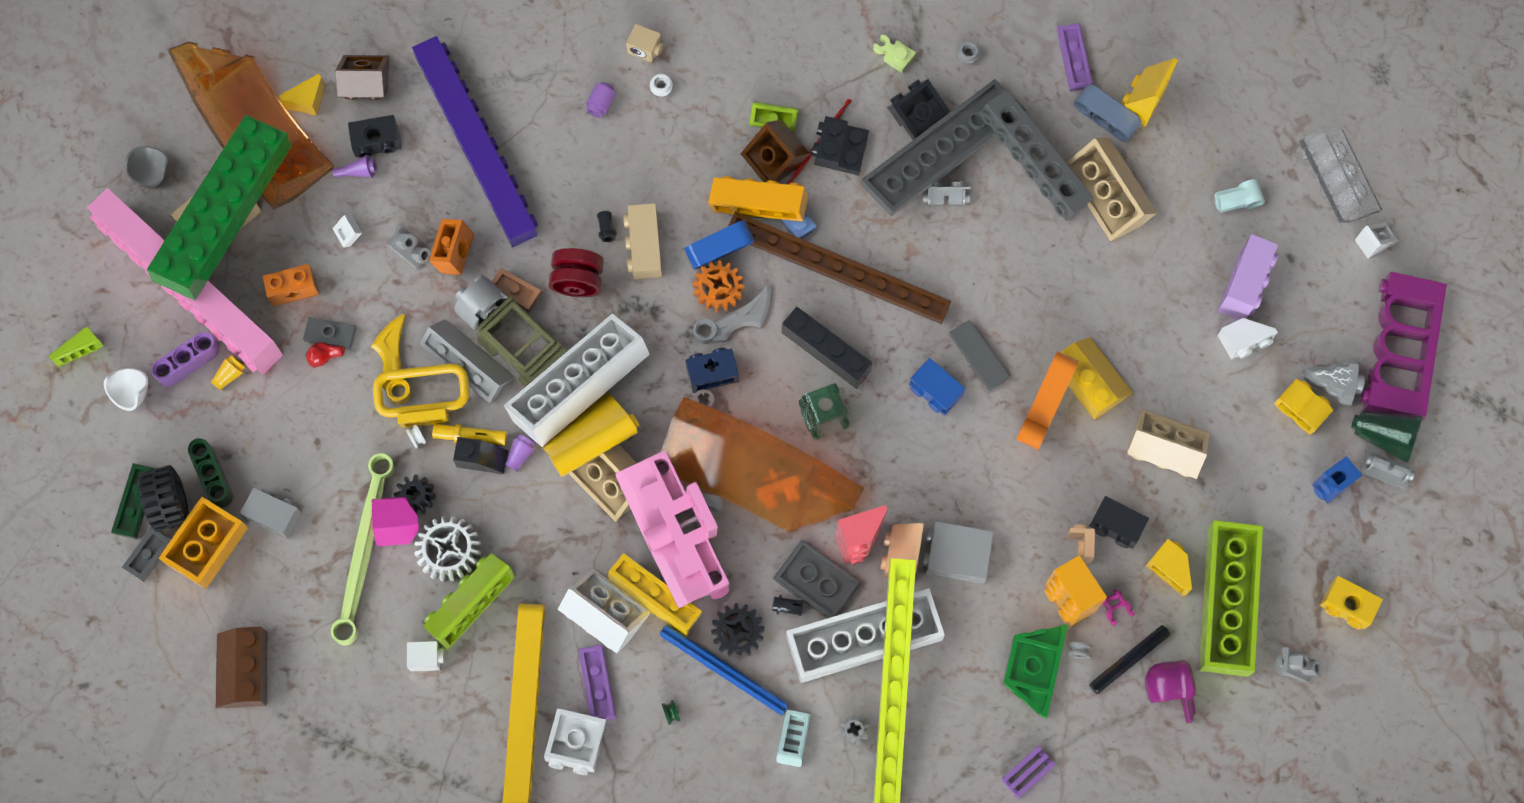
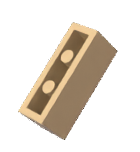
(643, 241)

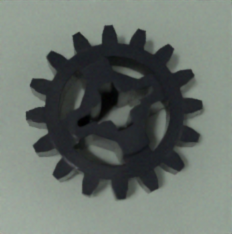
(728, 626)

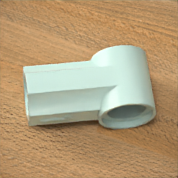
(1245, 195)

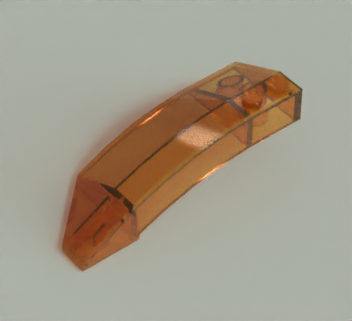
(755, 468)

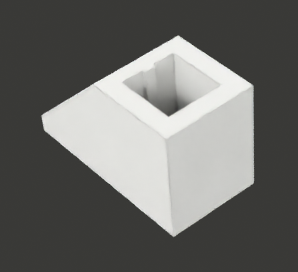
(1244, 336)

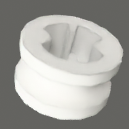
(415, 436)

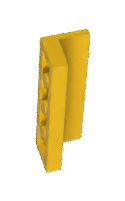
(652, 594)

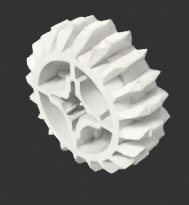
(430, 538)

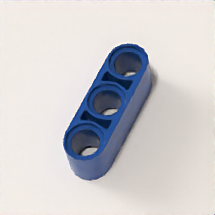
(719, 244)

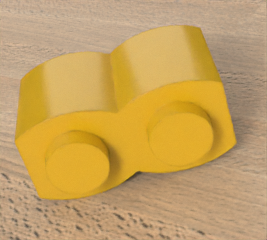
(1304, 406)

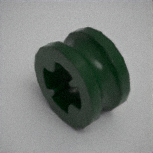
(670, 712)

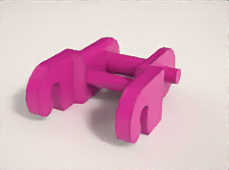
(1117, 594)

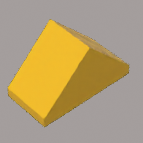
(305, 96)

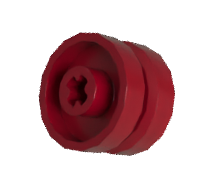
(576, 272)

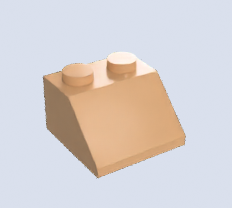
(903, 543)

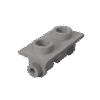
(956, 194)
(1387, 470)

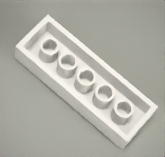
(577, 380)
(857, 637)

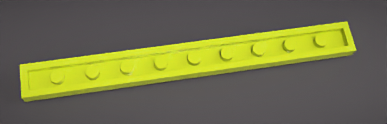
(894, 681)

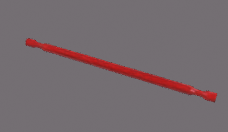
(798, 170)

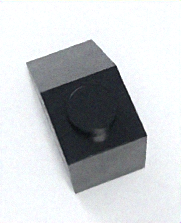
(479, 456)

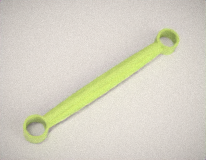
(361, 552)

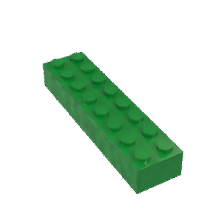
(219, 207)

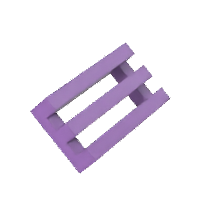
(1043, 758)

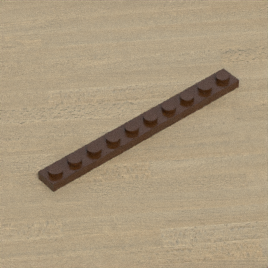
(846, 270)

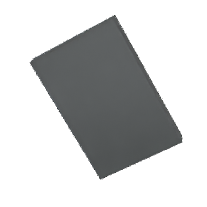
(817, 580)

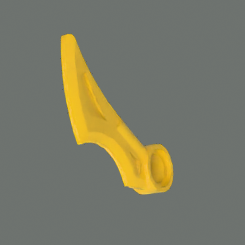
(388, 347)

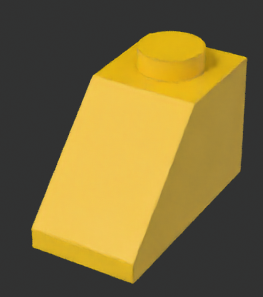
(1172, 566)

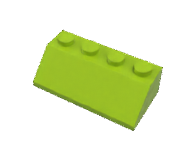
(469, 600)

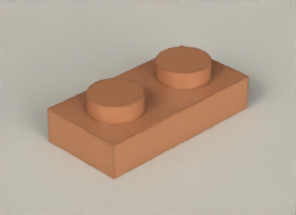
(522, 292)

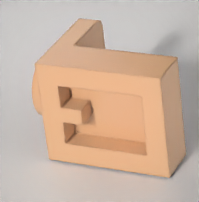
(1086, 545)

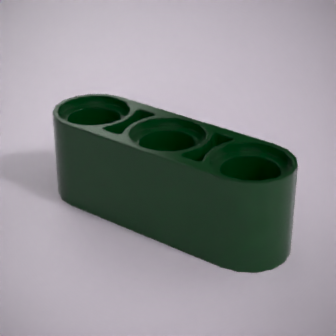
(202, 465)

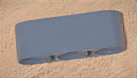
(1107, 113)

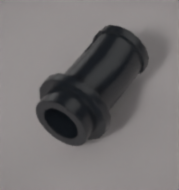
(607, 231)
(787, 605)

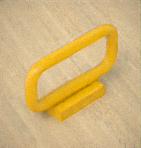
(426, 413)

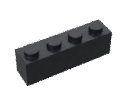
(826, 347)

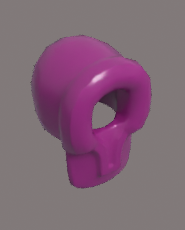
(1171, 682)

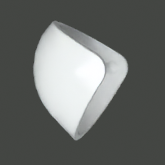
(126, 388)

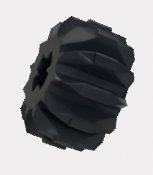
(424, 490)

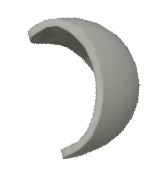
(146, 166)

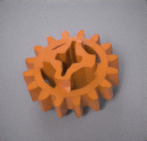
(726, 291)

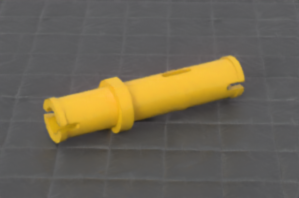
(452, 432)

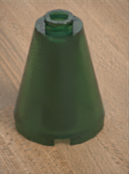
(1388, 431)

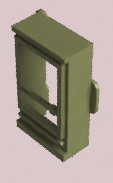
(540, 362)

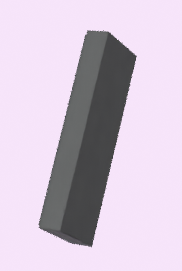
(979, 355)

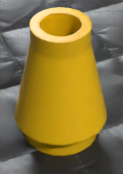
(228, 371)

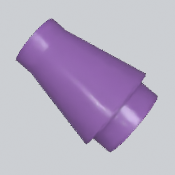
(519, 452)

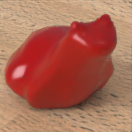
(321, 353)

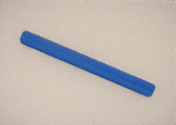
(724, 669)

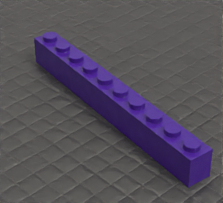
(475, 142)

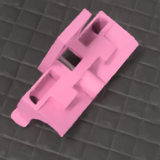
(683, 560)

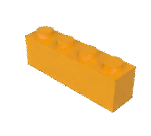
(758, 198)

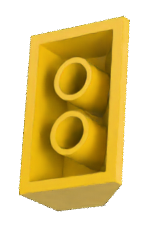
(1095, 379)

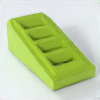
(76, 347)

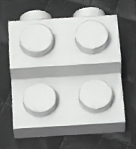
(574, 741)

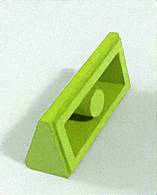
(766, 112)

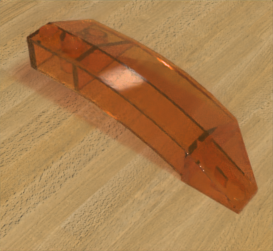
(234, 86)

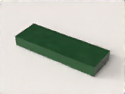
(130, 511)

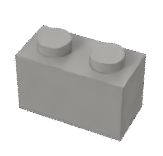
(270, 512)

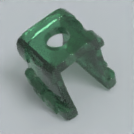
(815, 416)

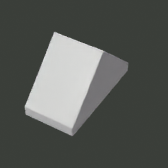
(1375, 239)

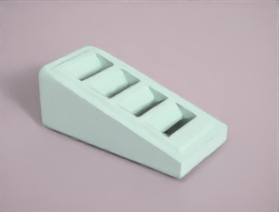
(787, 757)

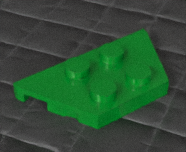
(1034, 666)

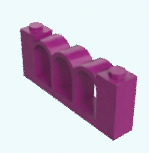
(1416, 294)

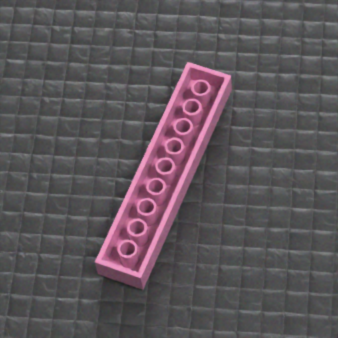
(210, 308)

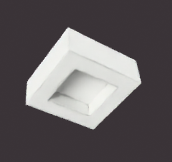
(347, 230)

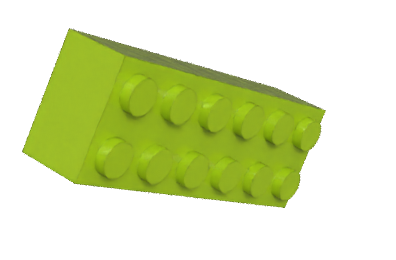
(1231, 598)

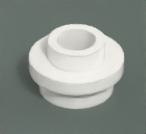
(661, 79)

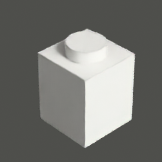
(424, 656)

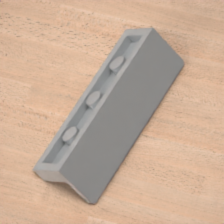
(452, 347)

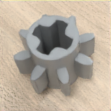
(857, 724)

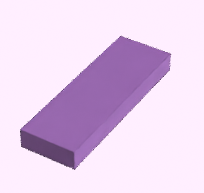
(1074, 56)
(597, 682)

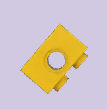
(1365, 603)

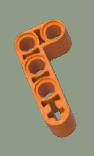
(1047, 400)

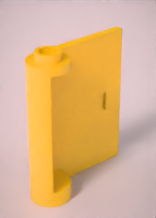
(590, 435)

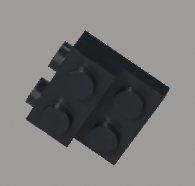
(918, 108)
(840, 146)

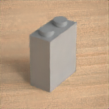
(958, 552)

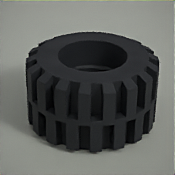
(163, 498)

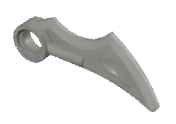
(751, 314)

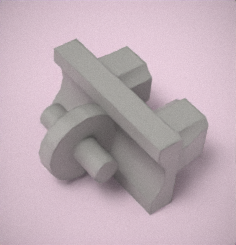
(409, 247)
(1296, 665)

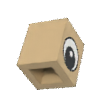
(644, 43)

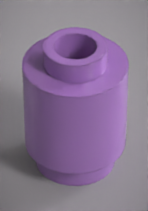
(600, 99)

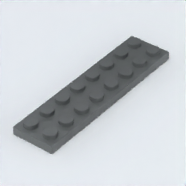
(933, 153)

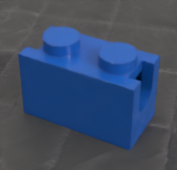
(936, 387)
(1333, 482)

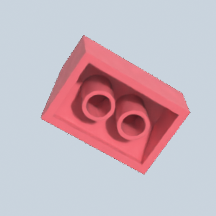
(859, 533)

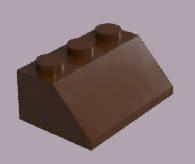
(241, 668)

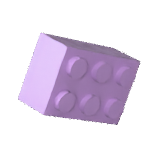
(1249, 278)

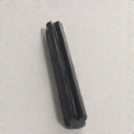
(1129, 659)

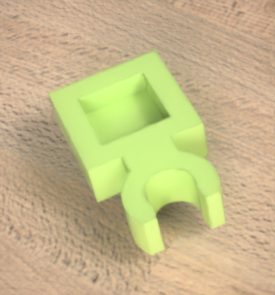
(896, 55)

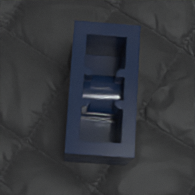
(701, 376)

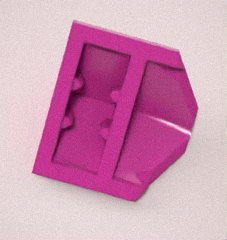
(393, 521)

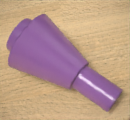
(360, 168)

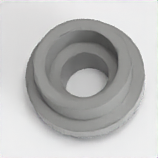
(968, 47)

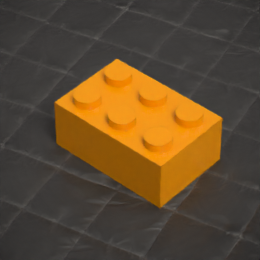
(203, 543)
(1074, 591)

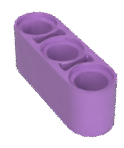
(189, 348)

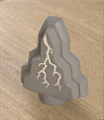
(1338, 380)

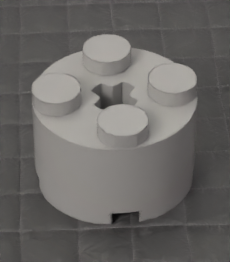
(478, 301)

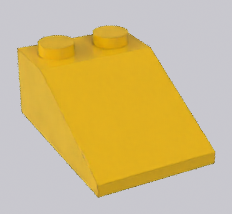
(1149, 89)

